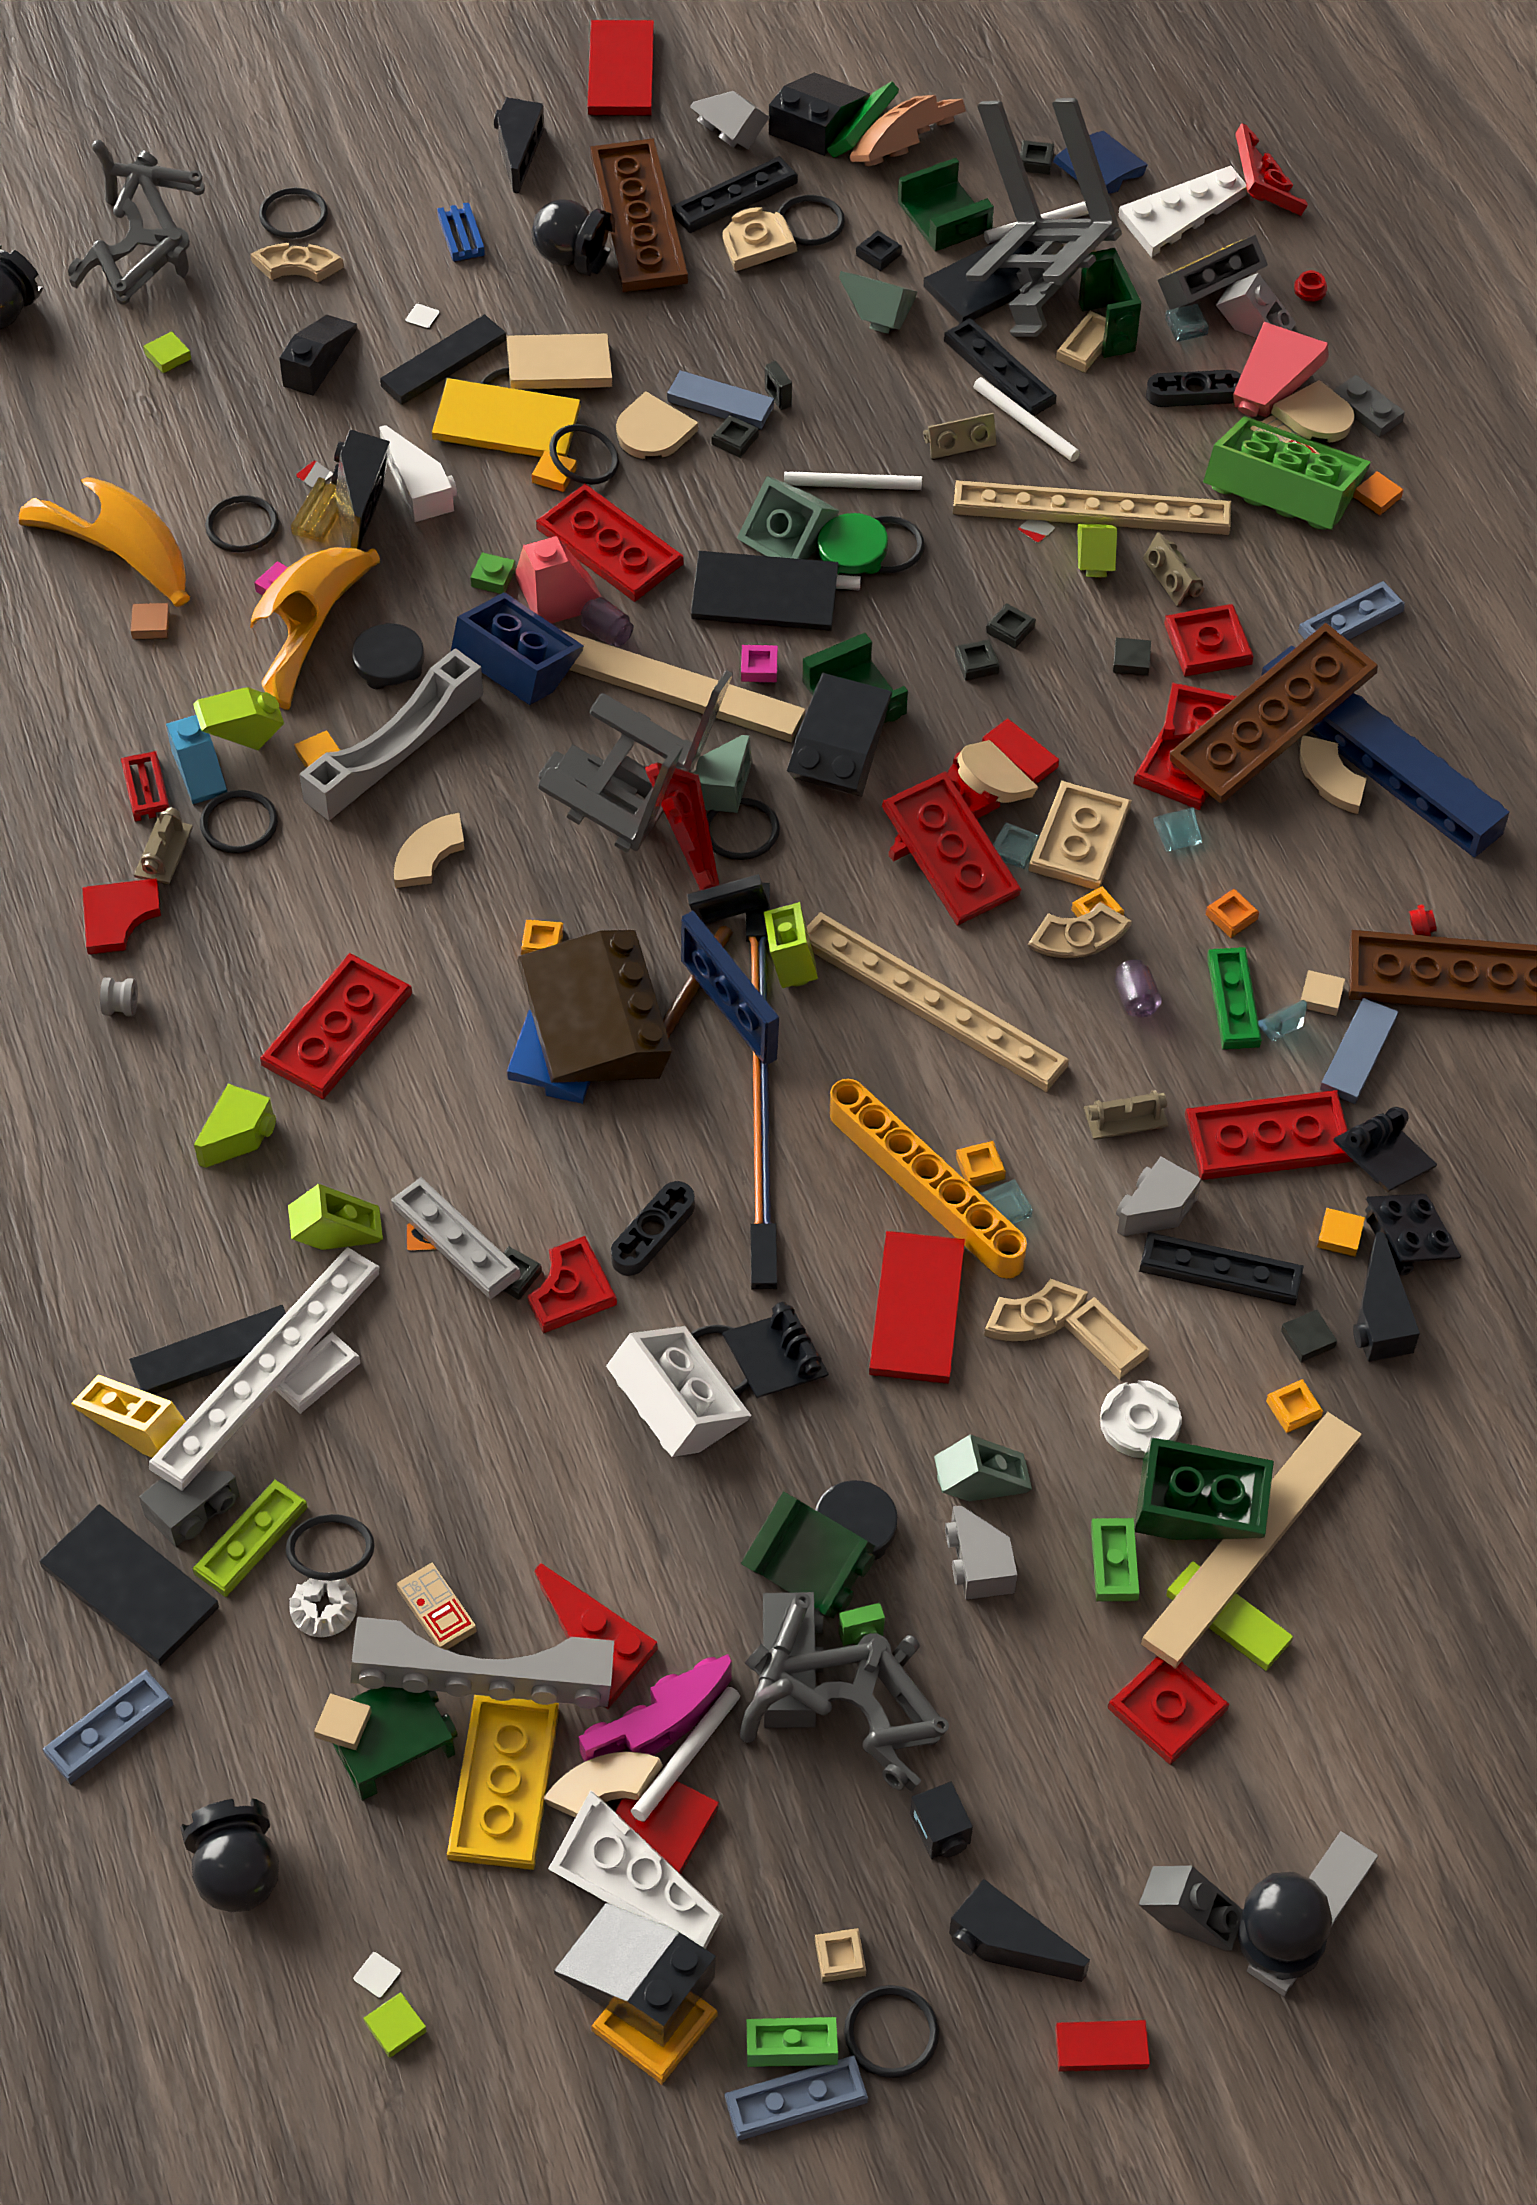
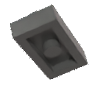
(1370, 406)

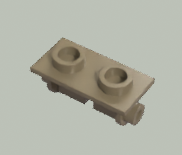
(961, 435)
(1171, 570)
(164, 847)
(1126, 1115)

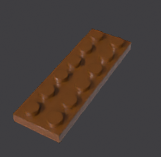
(645, 229)
(1273, 713)
(1443, 972)

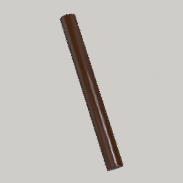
(690, 989)

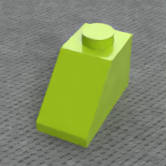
(1097, 549)
(240, 716)
(790, 945)
(234, 1126)
(333, 1219)

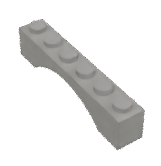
(346, 774)
(396, 1657)

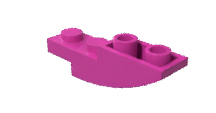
(675, 1708)

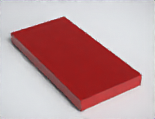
(620, 67)
(610, 542)
(951, 848)
(336, 1026)
(1267, 1134)
(917, 1307)

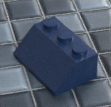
(516, 647)

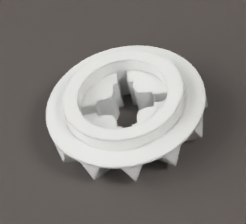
(334, 1617)

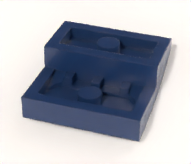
(1113, 159)

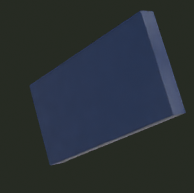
(729, 988)

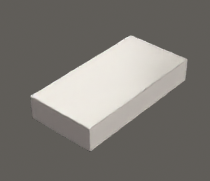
(318, 1372)

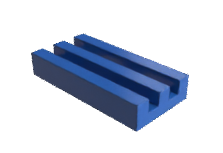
(456, 215)

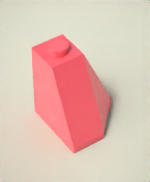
(1276, 368)
(554, 580)

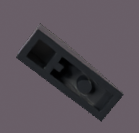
(519, 130)
(314, 353)
(1385, 1316)
(1012, 1937)

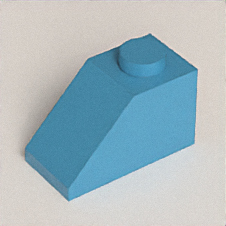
(196, 759)

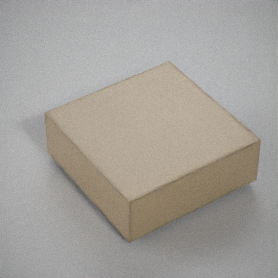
(1322, 992)
(342, 1721)
(840, 1955)

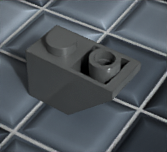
(184, 1513)
(1191, 1905)

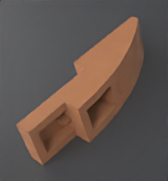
(901, 126)

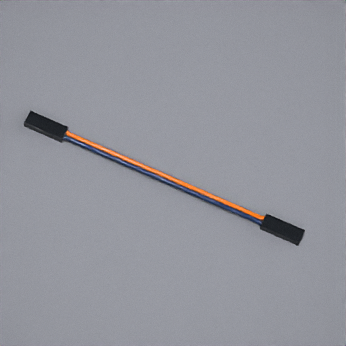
(762, 1235)

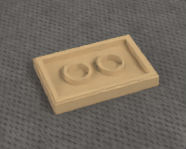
(559, 361)
(1080, 835)

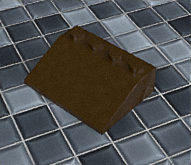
(596, 1009)

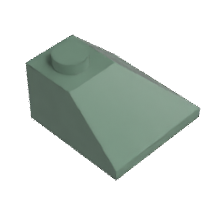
(878, 301)
(785, 521)

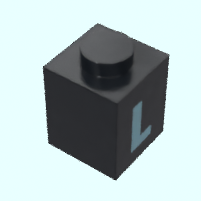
(941, 1821)

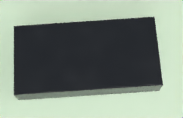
(729, 899)

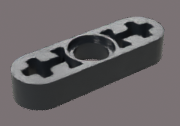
(1171, 397)
(650, 1245)

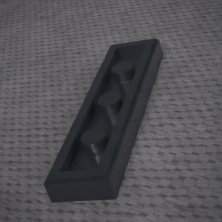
(734, 194)
(443, 359)
(999, 367)
(1221, 1268)
(202, 1353)

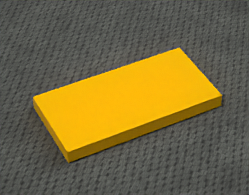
(503, 418)
(503, 1782)

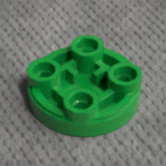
(854, 542)

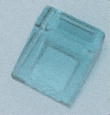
(1178, 829)
(1284, 1020)

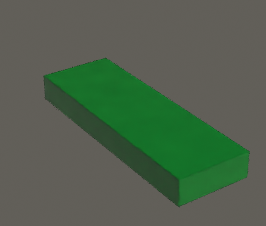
(863, 119)
(1234, 998)

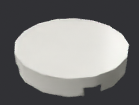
(1136, 1414)

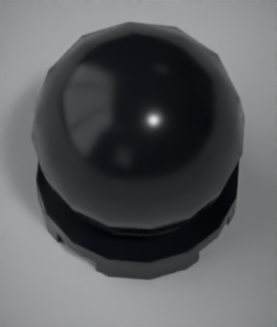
(571, 235)
(16, 286)
(233, 1856)
(1285, 1925)

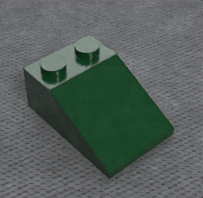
(1202, 1493)

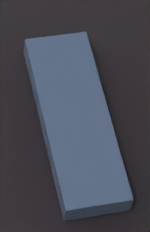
(720, 399)
(1357, 612)
(1359, 1050)
(108, 1726)
(795, 2098)

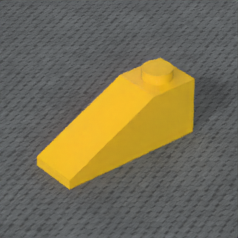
(130, 1414)

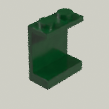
(942, 206)
(1109, 286)
(853, 662)
(809, 1554)
(397, 1733)

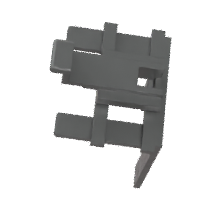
(1052, 262)
(608, 787)

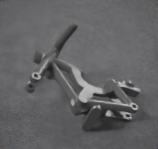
(169, 242)
(874, 1661)

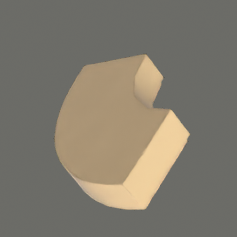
(297, 260)
(1328, 774)
(426, 849)
(1079, 935)
(1034, 1315)
(607, 1776)

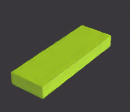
(250, 1538)
(1242, 1626)

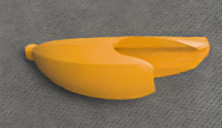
(123, 527)
(297, 596)

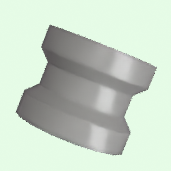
(118, 996)

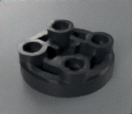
(388, 655)
(863, 1510)

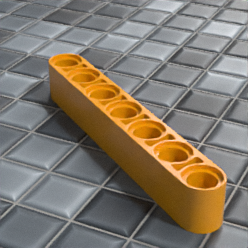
(930, 1193)

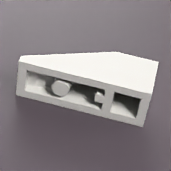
(419, 478)

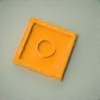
(647, 2054)

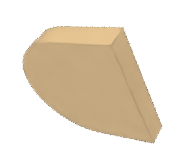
(757, 238)
(1316, 413)
(653, 428)
(989, 769)

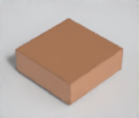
(150, 621)

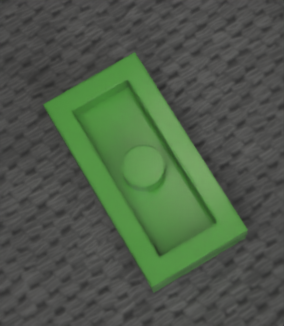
(1115, 1559)
(792, 2041)

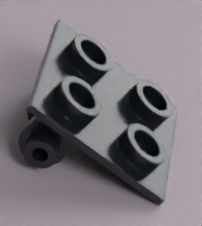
(1385, 1149)
(1410, 1229)
(775, 1352)

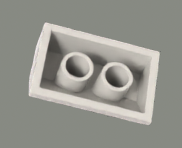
(676, 1389)

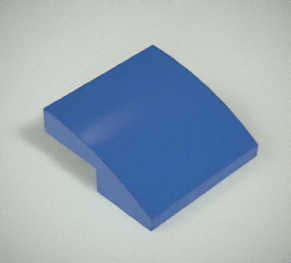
(530, 1067)

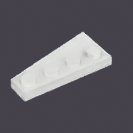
(1172, 211)
(625, 1871)

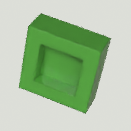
(493, 573)
(861, 1622)

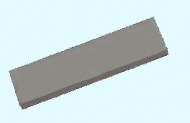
(456, 1238)
(1338, 1877)

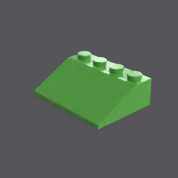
(1285, 473)

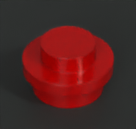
(1310, 286)
(1422, 921)

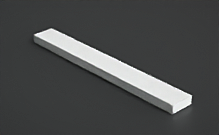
(263, 1369)

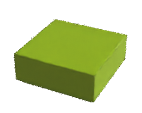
(167, 352)
(395, 2025)

